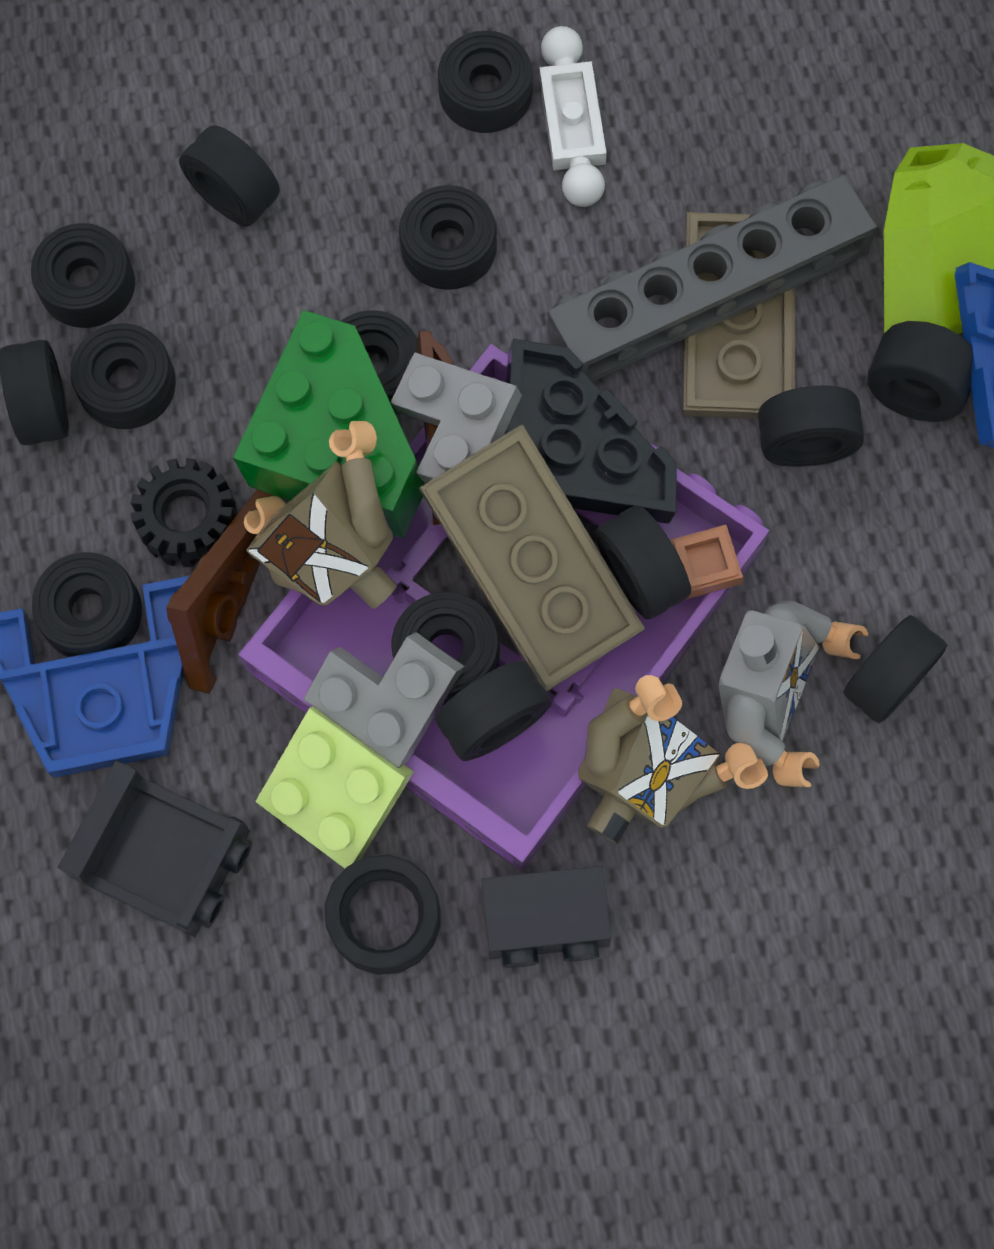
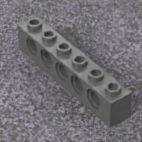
(826, 208)

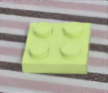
(332, 788)

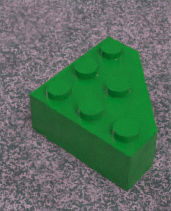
(319, 389)

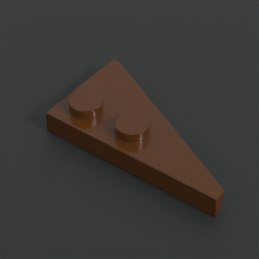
(212, 598)

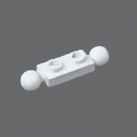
(572, 116)

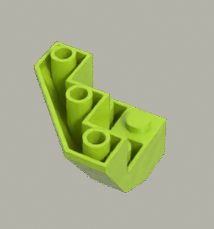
(933, 224)

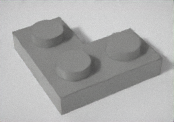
(462, 403)
(389, 710)

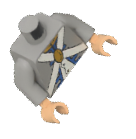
(768, 677)

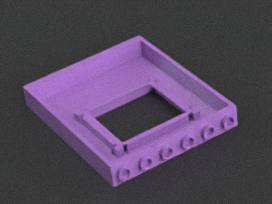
(529, 784)

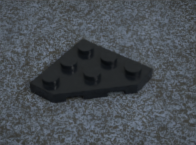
(587, 435)

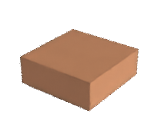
(709, 560)

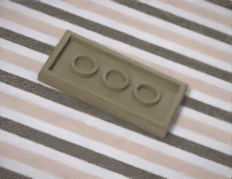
(743, 358)
(532, 557)

